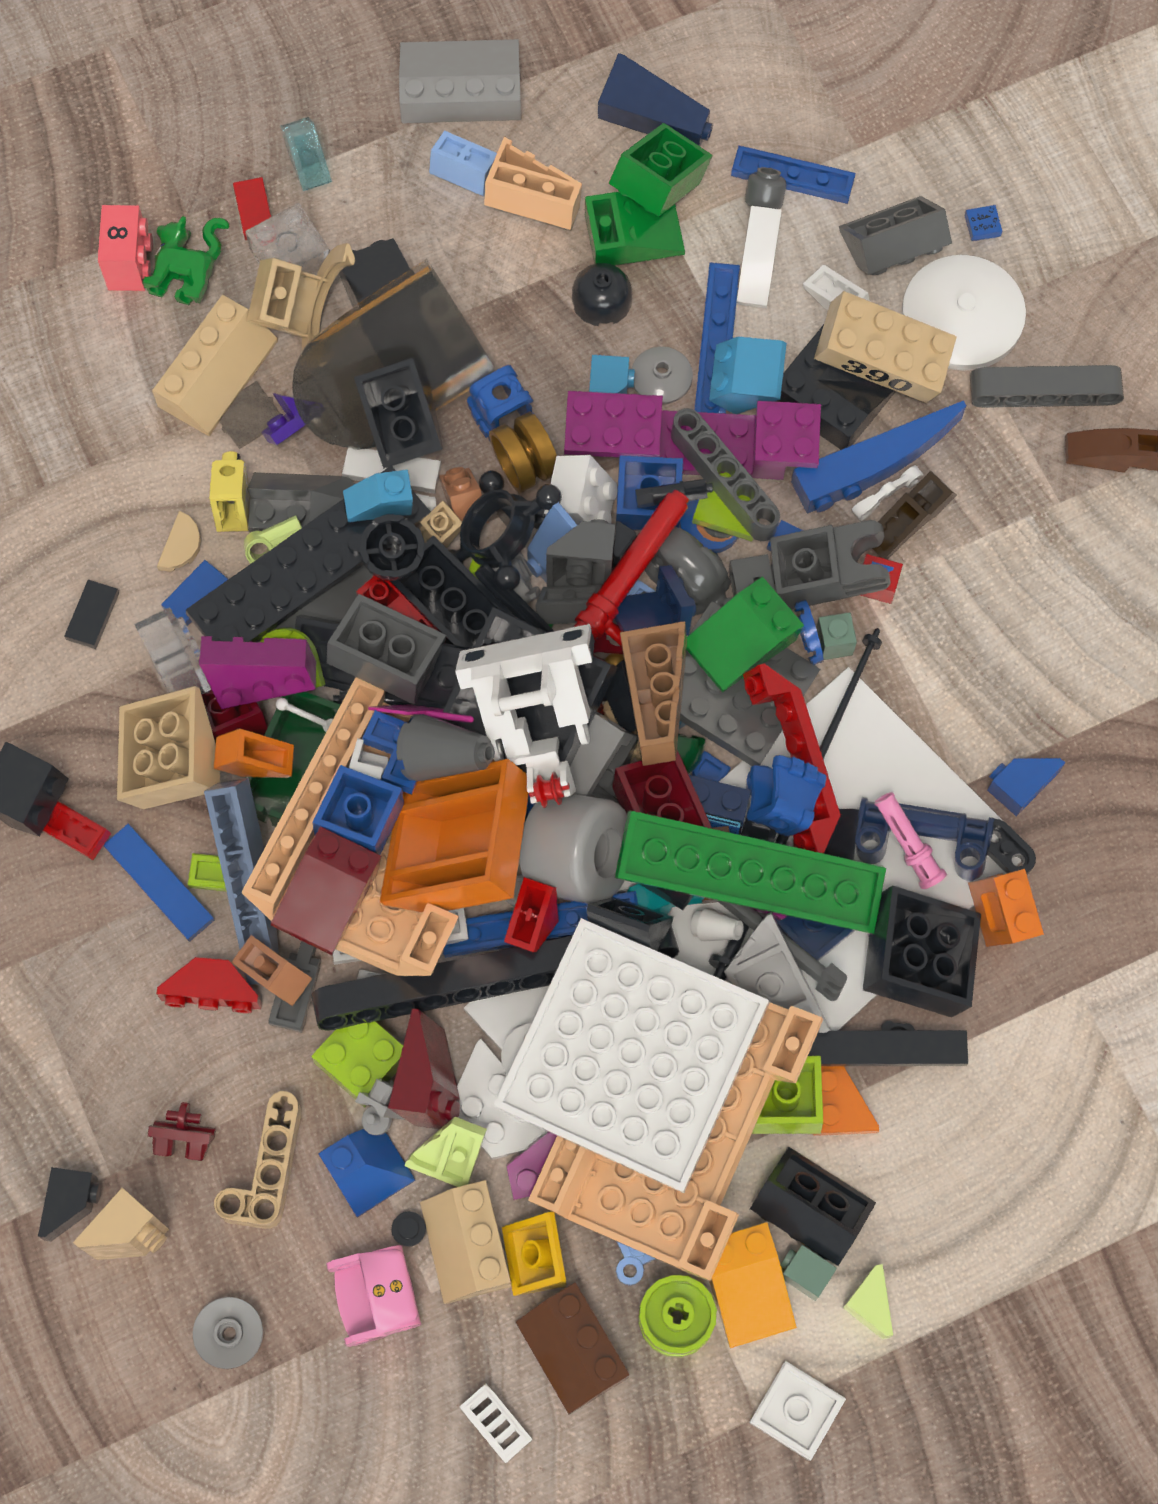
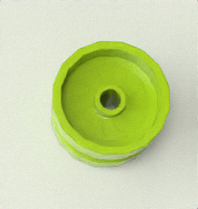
(681, 1295)

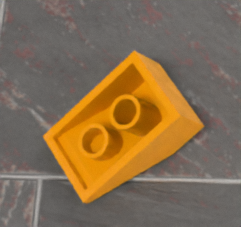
(751, 1288)

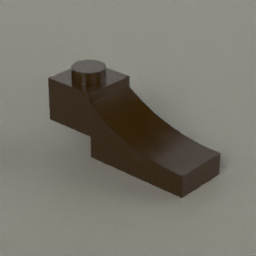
(913, 512)

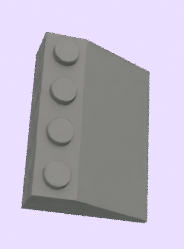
(459, 81)

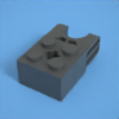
(824, 563)

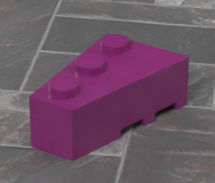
(256, 670)

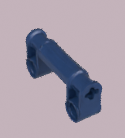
(971, 834)

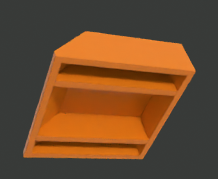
(458, 840)

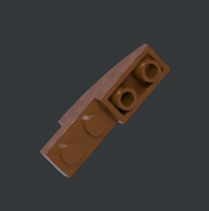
(1113, 448)

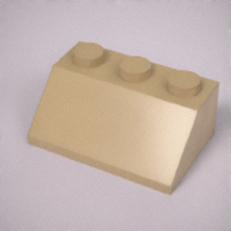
(122, 1230)
(465, 1242)

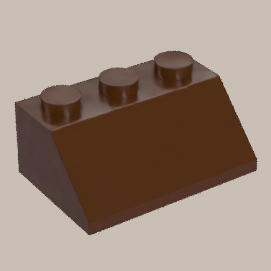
(572, 1348)

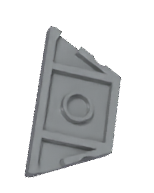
(770, 970)

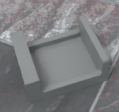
(596, 756)

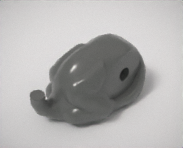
(698, 566)

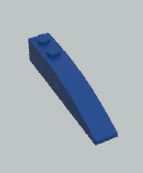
(872, 460)

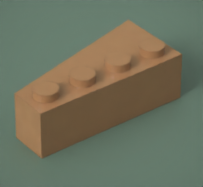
(655, 680)

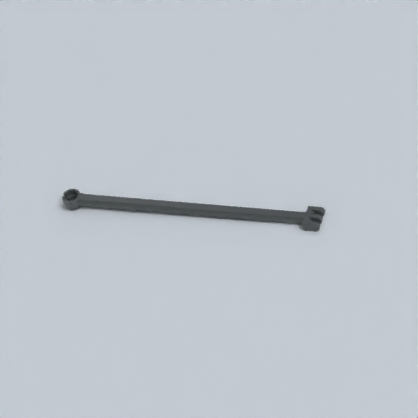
(829, 979)

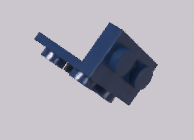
(665, 606)

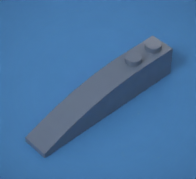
(239, 849)

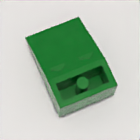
(627, 233)

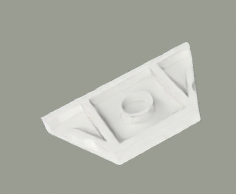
(477, 1095)

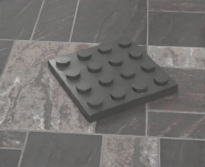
(729, 716)

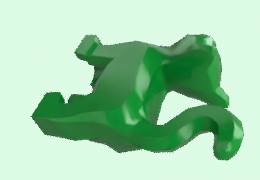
(184, 264)

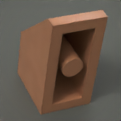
(271, 970)

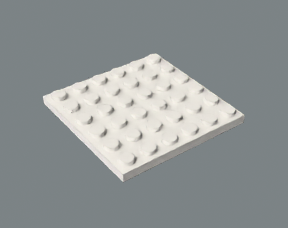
(632, 1055)

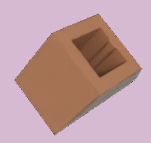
(460, 490)

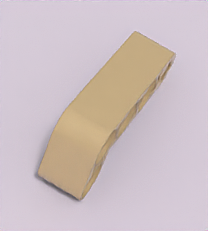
(267, 1160)

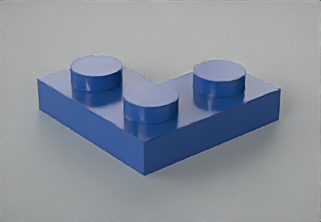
(383, 735)

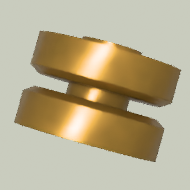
(524, 451)

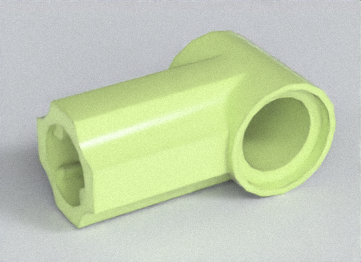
(270, 537)

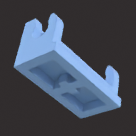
(461, 162)

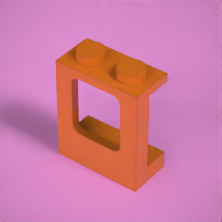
(1006, 908)

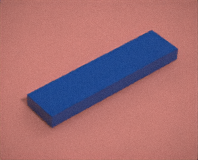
(799, 174)
(158, 882)

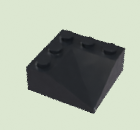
(845, 399)
(923, 952)

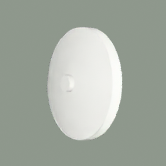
(972, 302)

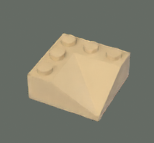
(165, 750)

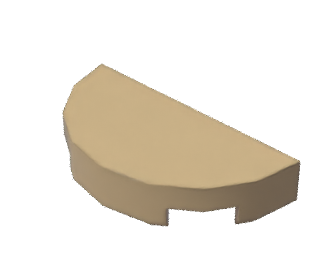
(181, 545)

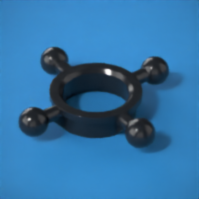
(516, 533)

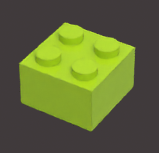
(359, 1057)
(794, 1106)

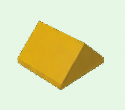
(534, 1255)

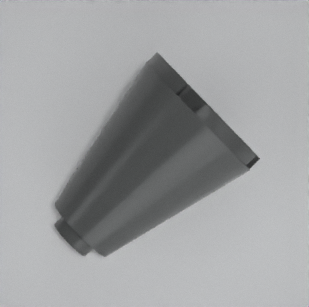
(440, 749)

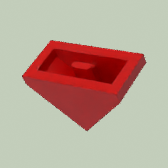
(533, 915)

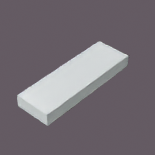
(366, 462)

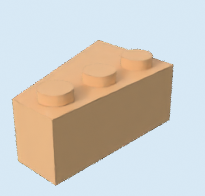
(530, 188)

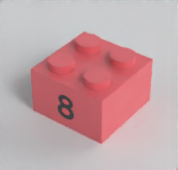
(124, 247)

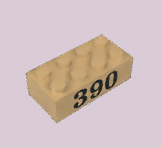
(885, 347)

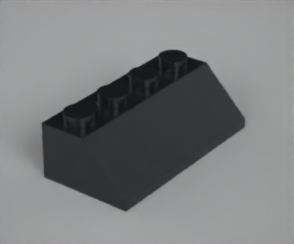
(449, 595)

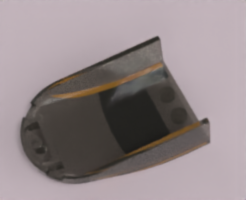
(391, 325)

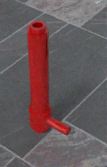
(603, 606)

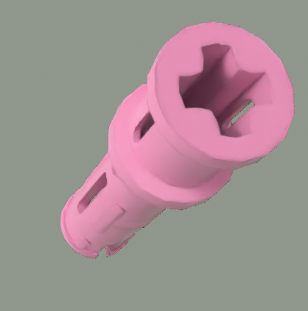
(917, 854)

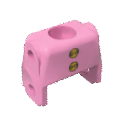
(374, 1294)

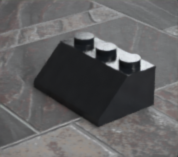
(813, 1206)

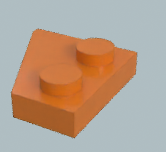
(843, 1105)

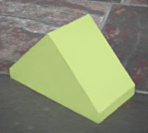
(871, 1305)

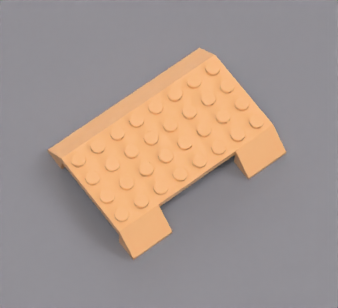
(379, 934)
(654, 1218)

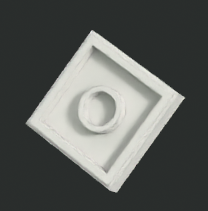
(797, 1410)

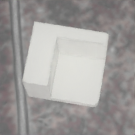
(366, 762)

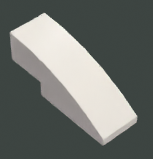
(758, 257)

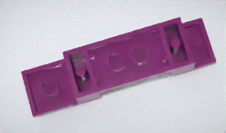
(637, 426)

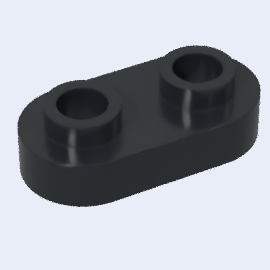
(1010, 846)

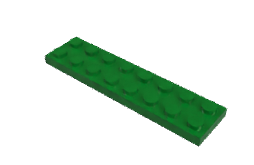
(750, 872)

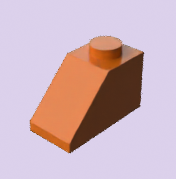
(253, 755)

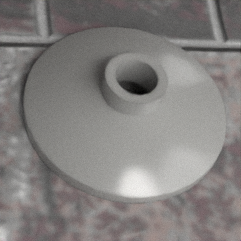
(670, 385)
(212, 1323)

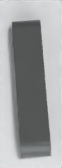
(1046, 386)
(724, 461)

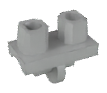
(378, 1116)

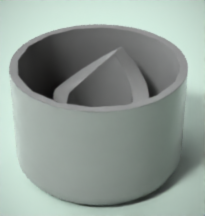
(574, 847)

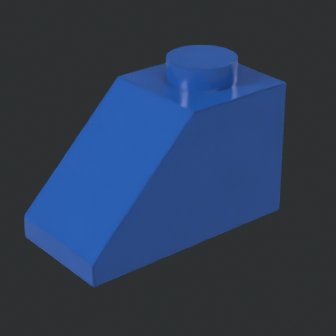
(1022, 780)

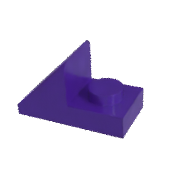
(282, 426)

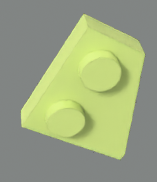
(449, 1152)

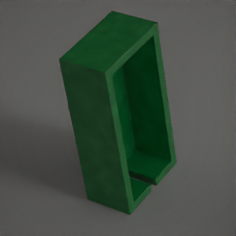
(272, 793)

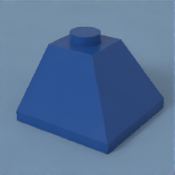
(366, 1169)

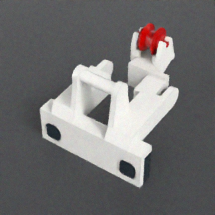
(561, 685)

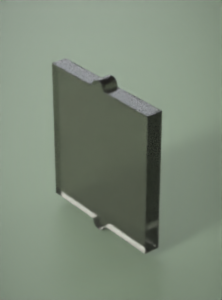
(248, 415)

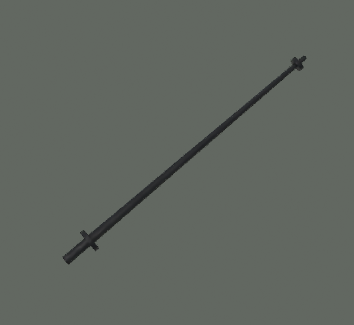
(872, 642)

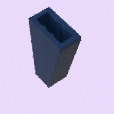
(644, 101)

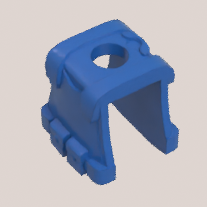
(487, 409)
(785, 795)

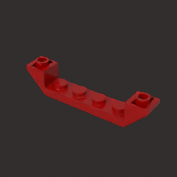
(766, 686)

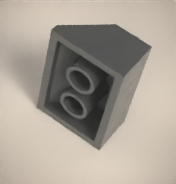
(897, 235)
(582, 555)
(385, 648)

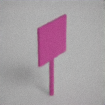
(414, 709)

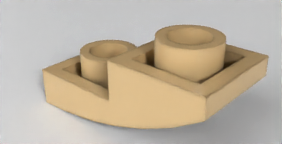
(442, 524)

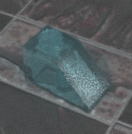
(306, 153)

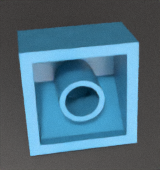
(747, 373)

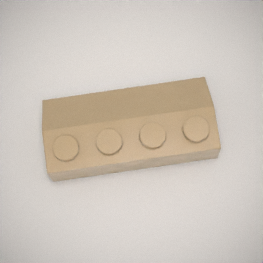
(214, 366)

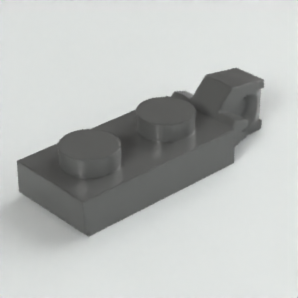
(294, 1017)

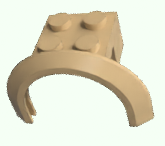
(294, 299)

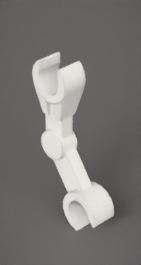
(868, 505)

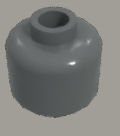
(765, 188)

